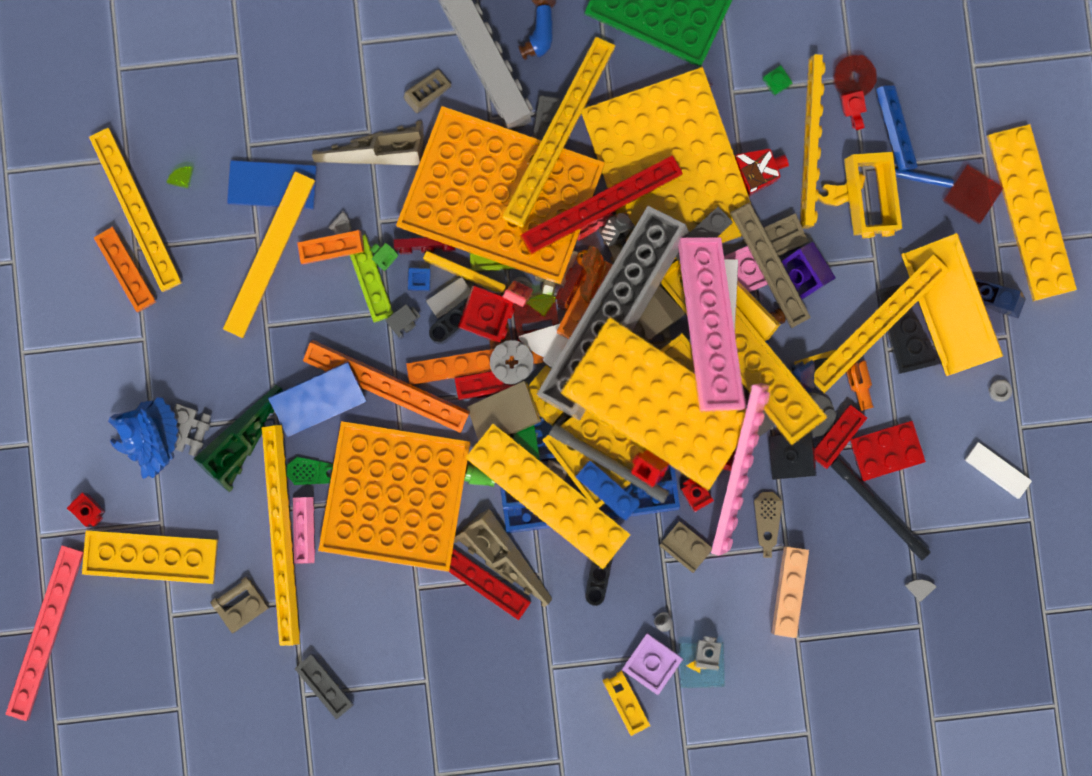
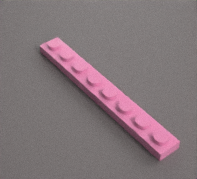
(742, 462)

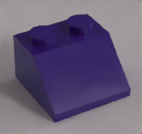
(807, 270)

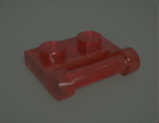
(565, 295)
(528, 315)

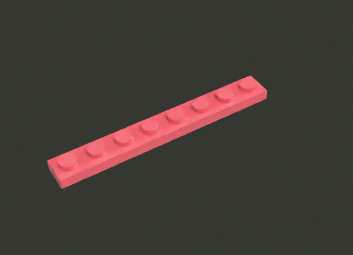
(44, 633)

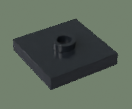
(794, 459)

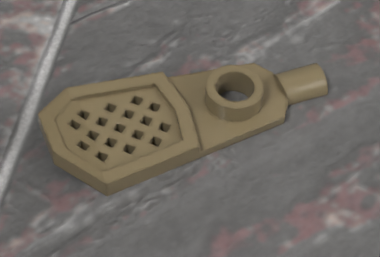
(767, 524)

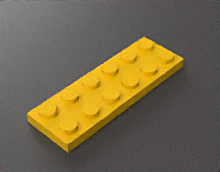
(149, 557)

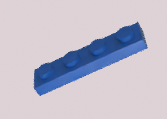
(896, 128)

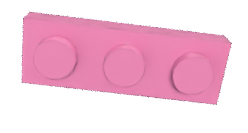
(303, 530)

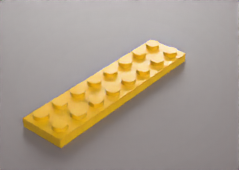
(1031, 212)
(547, 496)

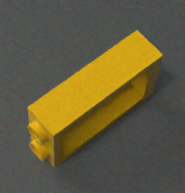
(887, 193)

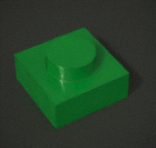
(777, 81)

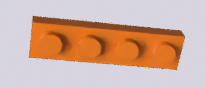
(125, 269)
(577, 309)

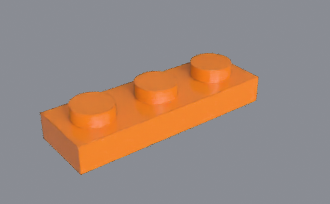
(331, 247)

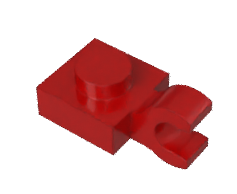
(853, 105)

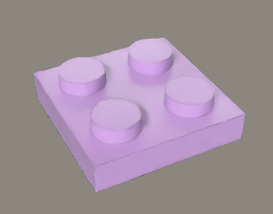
(652, 664)

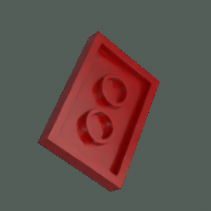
(887, 451)

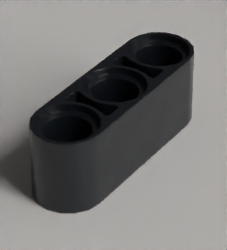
(444, 323)
(600, 585)

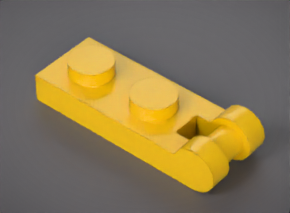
(626, 704)

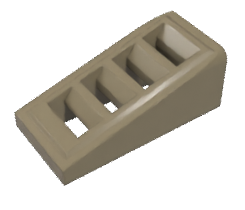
(422, 85)

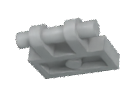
(186, 420)

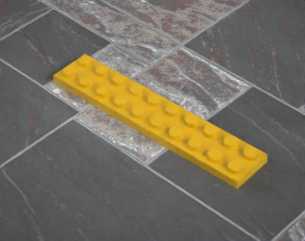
(788, 401)

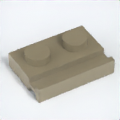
(786, 234)
(686, 547)

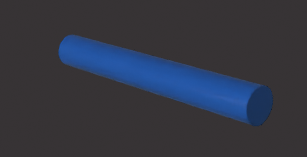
(925, 178)

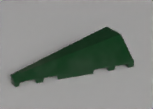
(227, 453)

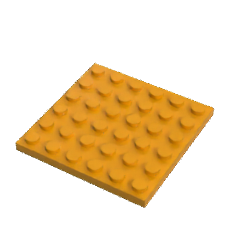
(394, 496)

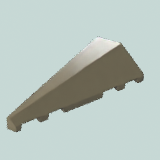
(392, 148)
(660, 311)
(490, 541)

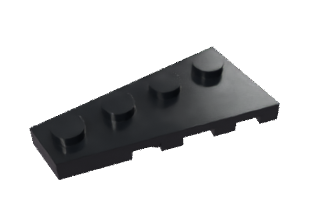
(907, 339)

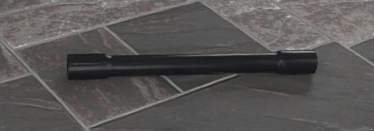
(912, 542)

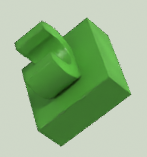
(383, 255)

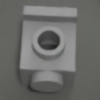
(701, 660)

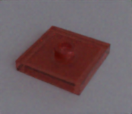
(973, 194)

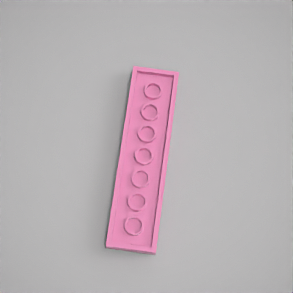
(711, 324)

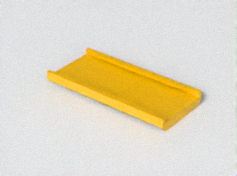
(955, 308)

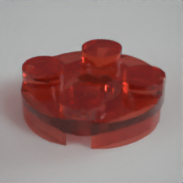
(859, 65)

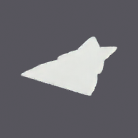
(545, 343)

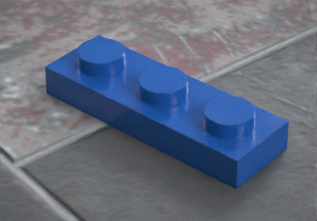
(607, 490)

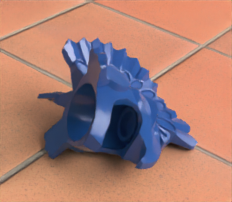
(147, 435)

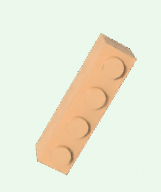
(790, 592)

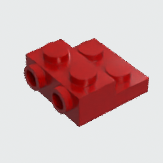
(486, 314)

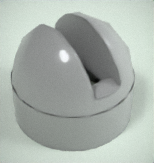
(663, 622)

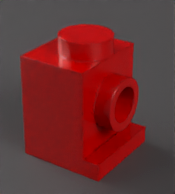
(649, 467)
(696, 502)
(95, 510)

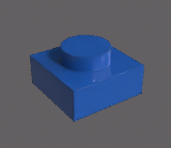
(419, 279)

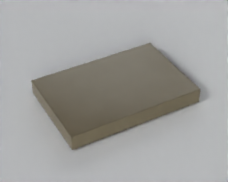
(508, 410)

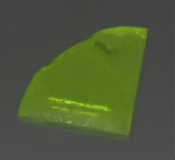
(181, 177)
(541, 303)

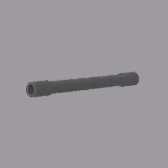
(568, 439)

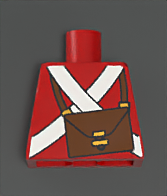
(760, 169)

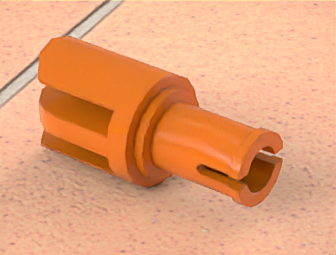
(860, 382)

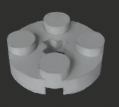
(503, 371)

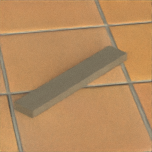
(770, 265)

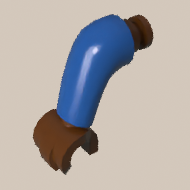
(542, 37)

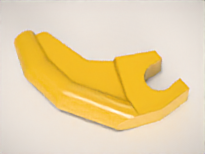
(837, 194)

